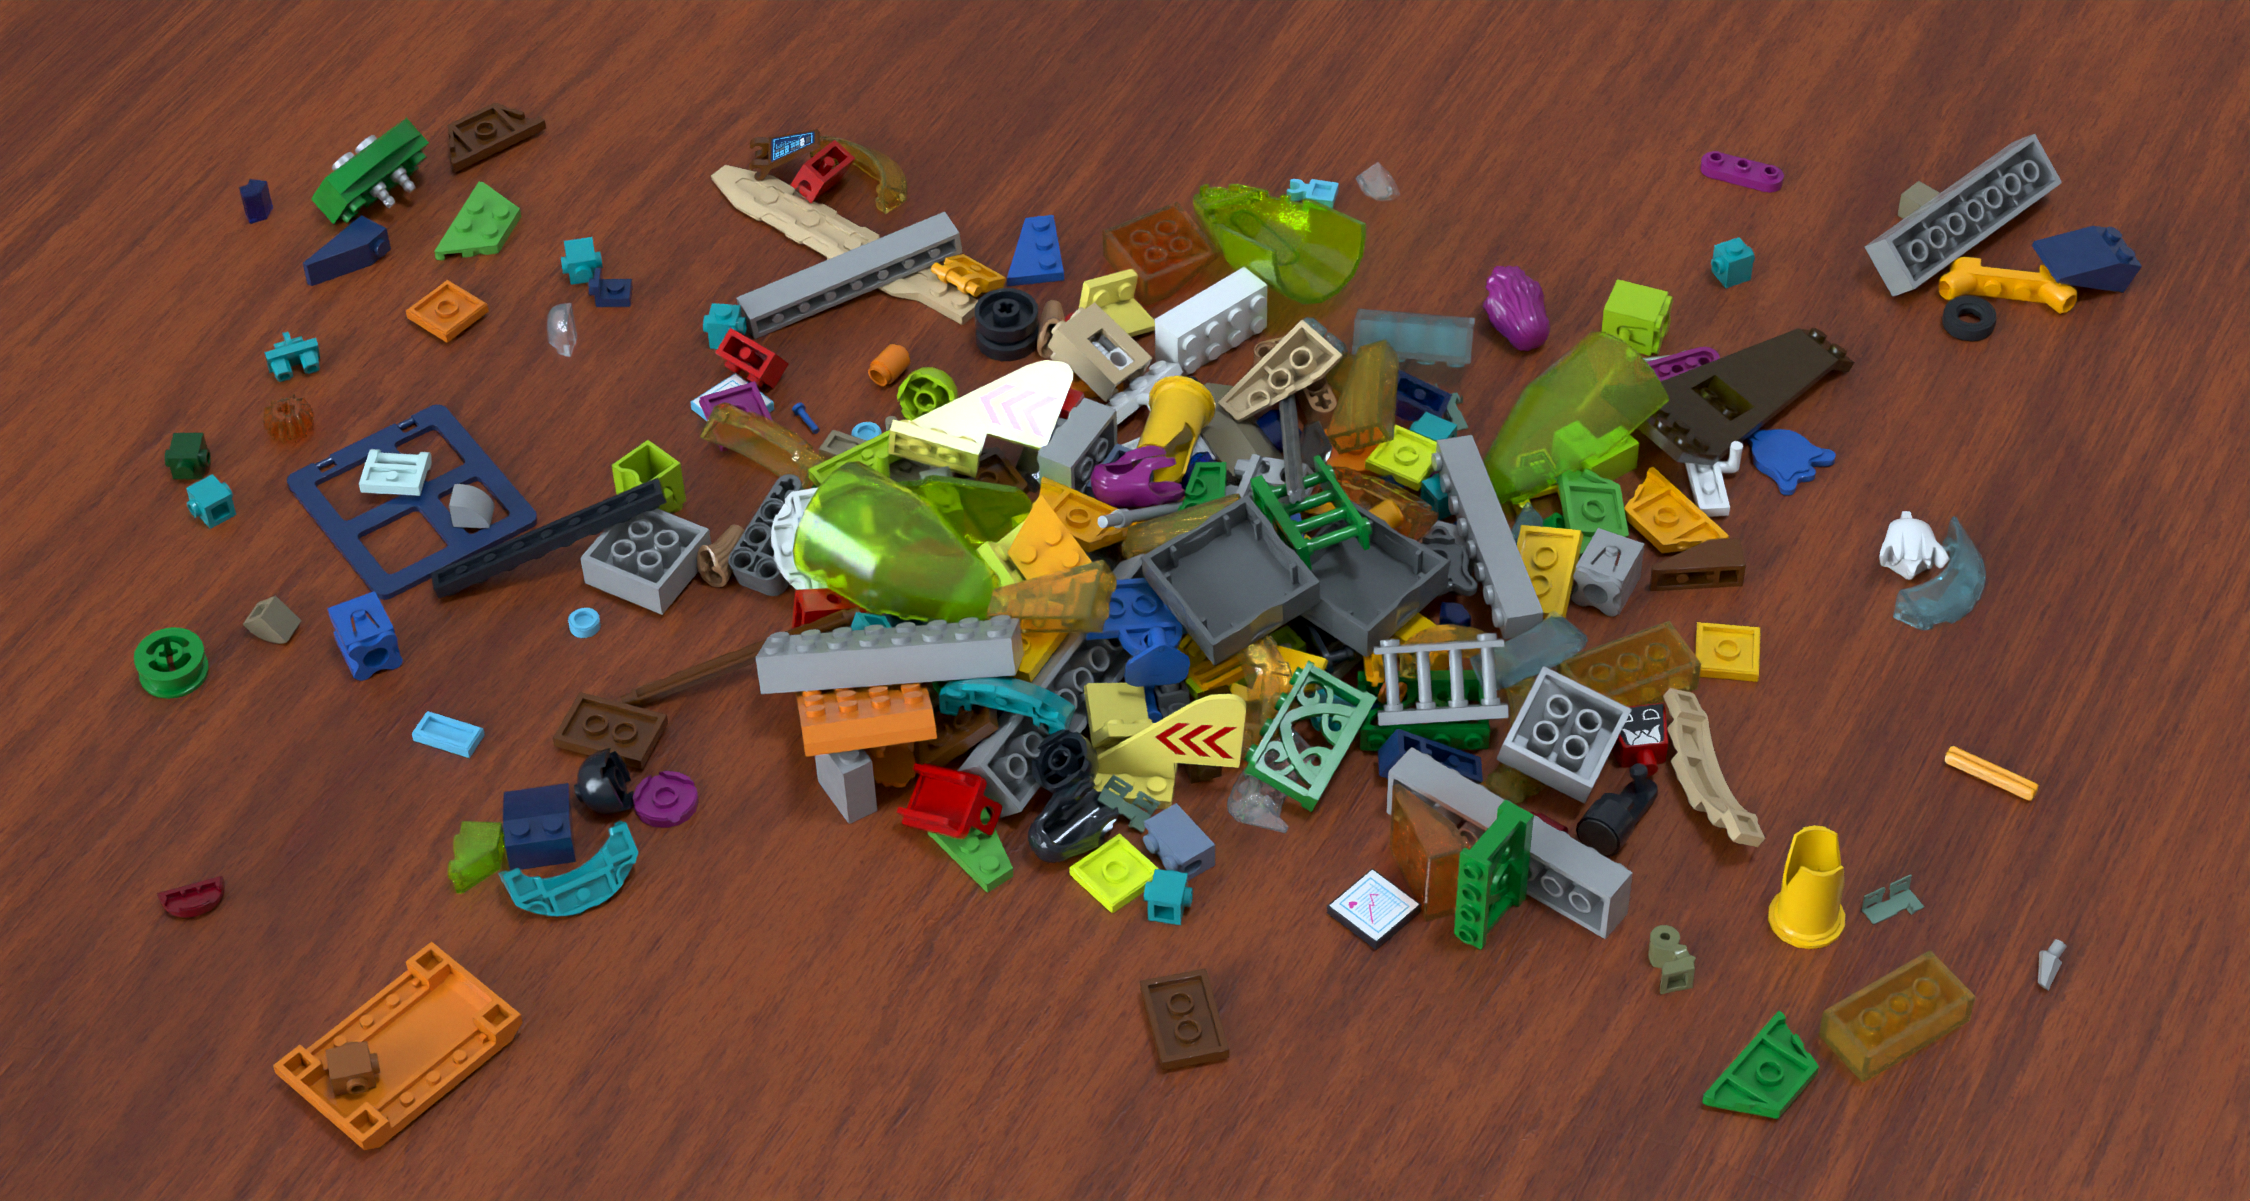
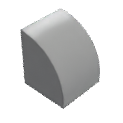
(470, 507)

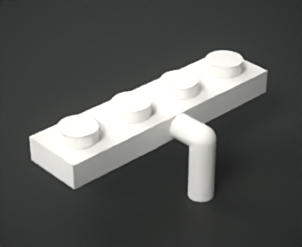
(1138, 391)
(1708, 482)

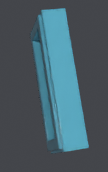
(448, 734)

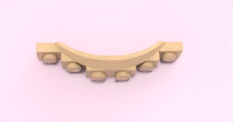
(1700, 771)

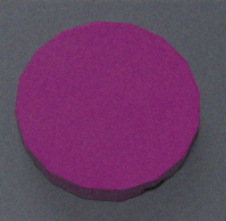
(665, 799)

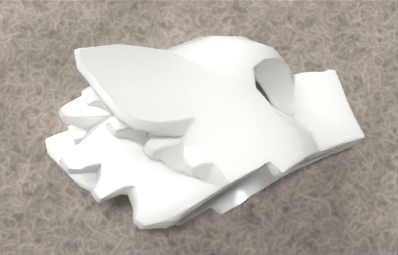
(1911, 547)

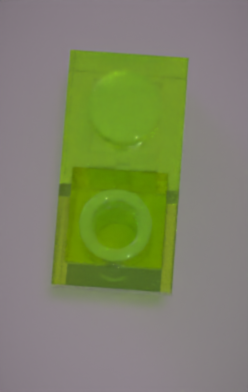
(477, 853)

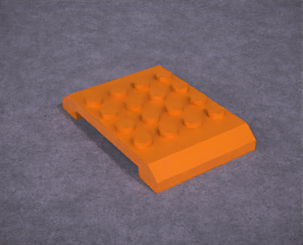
(864, 717)
(428, 1037)

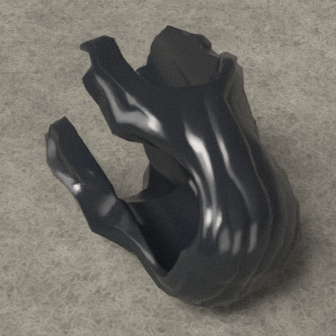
(1071, 823)

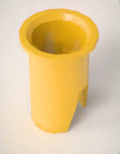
(1176, 417)
(1809, 903)

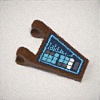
(782, 150)

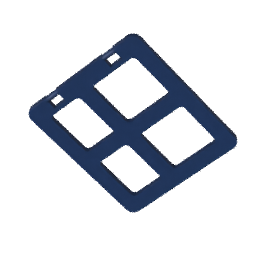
(461, 545)

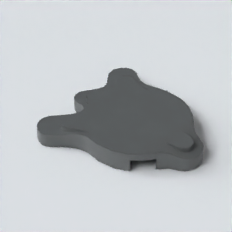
(1444, 544)

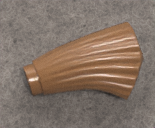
(1050, 316)
(713, 558)

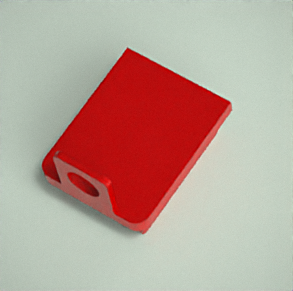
(948, 803)

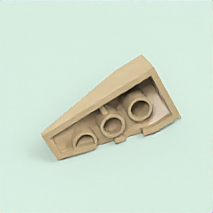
(1289, 367)

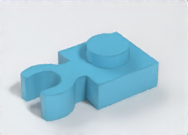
(1317, 190)

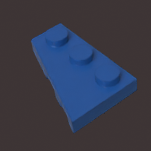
(1036, 254)

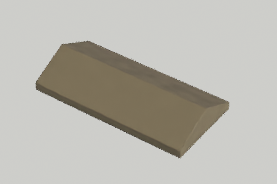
(1232, 439)

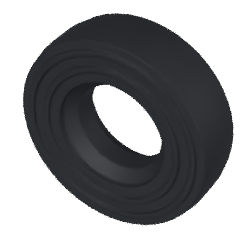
(1969, 305)

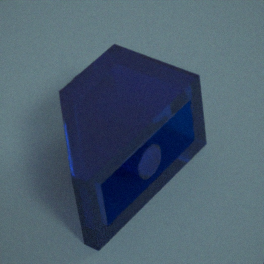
(1418, 397)

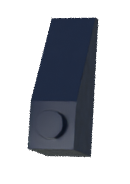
(349, 251)
(1401, 741)

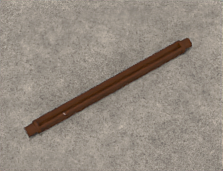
(726, 663)

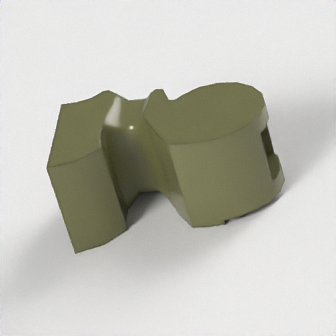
(1673, 958)

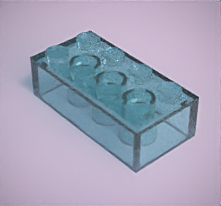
(1417, 335)

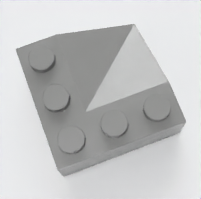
(1079, 445)
(645, 558)
(1563, 734)

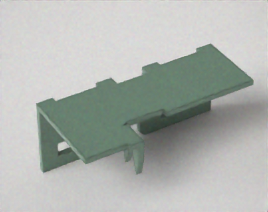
(1452, 413)
(1131, 811)
(1889, 908)

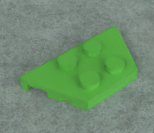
(480, 225)
(1591, 504)

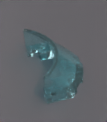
(1951, 592)
(1527, 653)

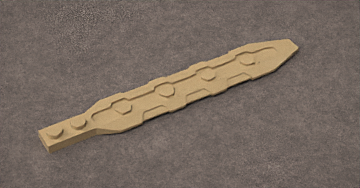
(831, 235)

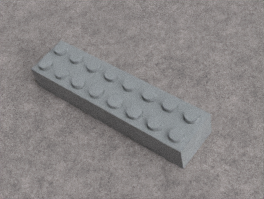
(1963, 215)
(890, 655)
(1561, 870)

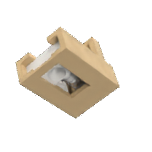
(1098, 350)

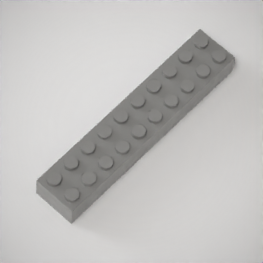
(1009, 752)

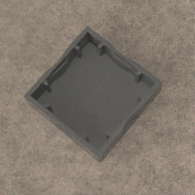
(1231, 580)
(1374, 590)

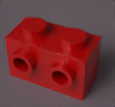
(752, 358)

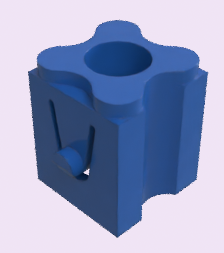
(371, 645)

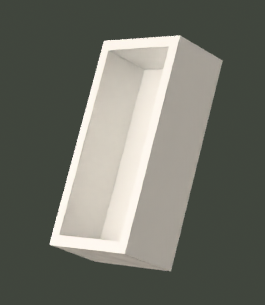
(1212, 321)

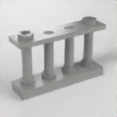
(1426, 708)

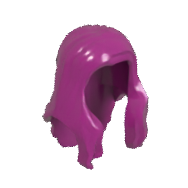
(1517, 308)
(1129, 484)

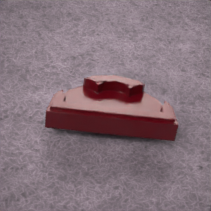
(193, 898)

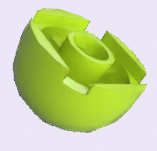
(925, 391)

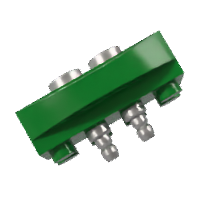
(371, 172)

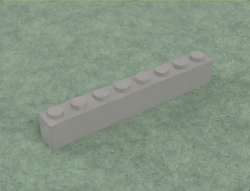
(849, 275)
(1487, 536)

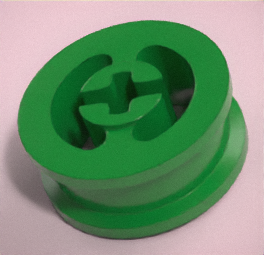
(154, 666)

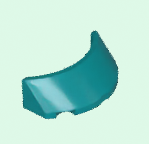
(1010, 696)
(581, 887)

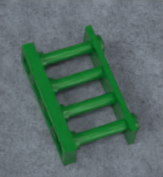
(1291, 531)

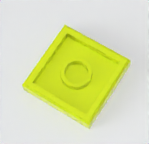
(1404, 458)
(1114, 873)

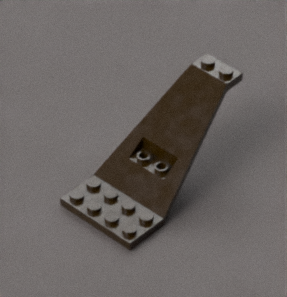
(1739, 394)

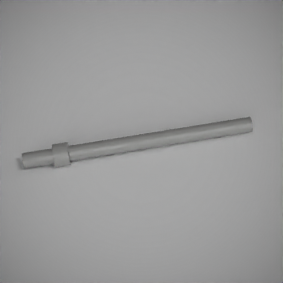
(1123, 517)

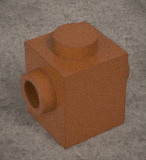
(352, 1068)

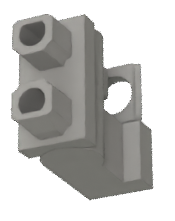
(1271, 470)

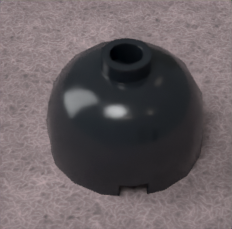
(1064, 760)
(603, 783)

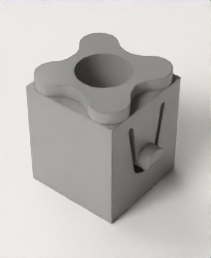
(1598, 578)

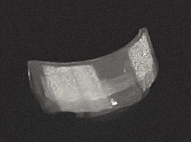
(1258, 802)

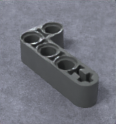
(761, 555)

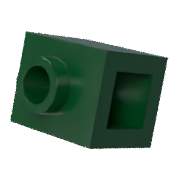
(188, 456)

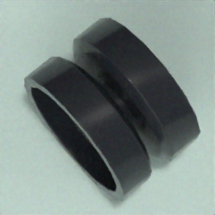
(1006, 324)

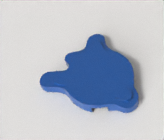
(1787, 457)

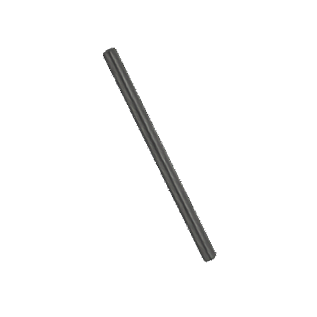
(1291, 449)

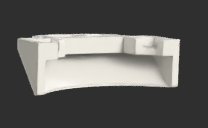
(783, 538)

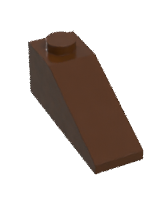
(1706, 565)

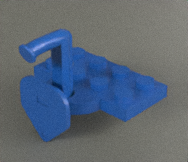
(1142, 617)

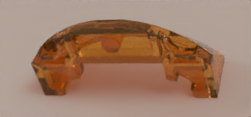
(1371, 491)

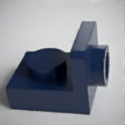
(610, 291)

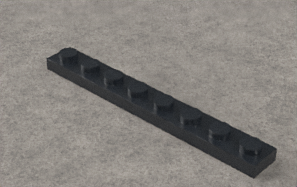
(548, 538)

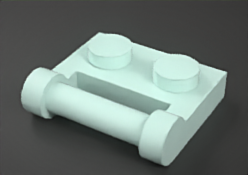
(394, 473)

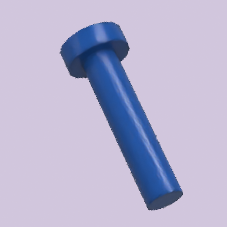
(799, 409)

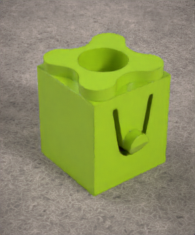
(1638, 316)
(646, 464)

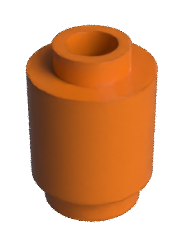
(889, 364)

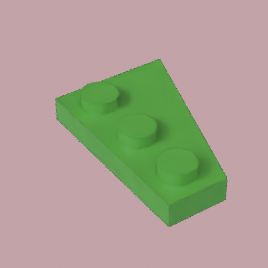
(979, 855)

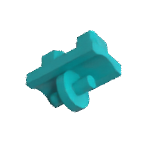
(292, 353)

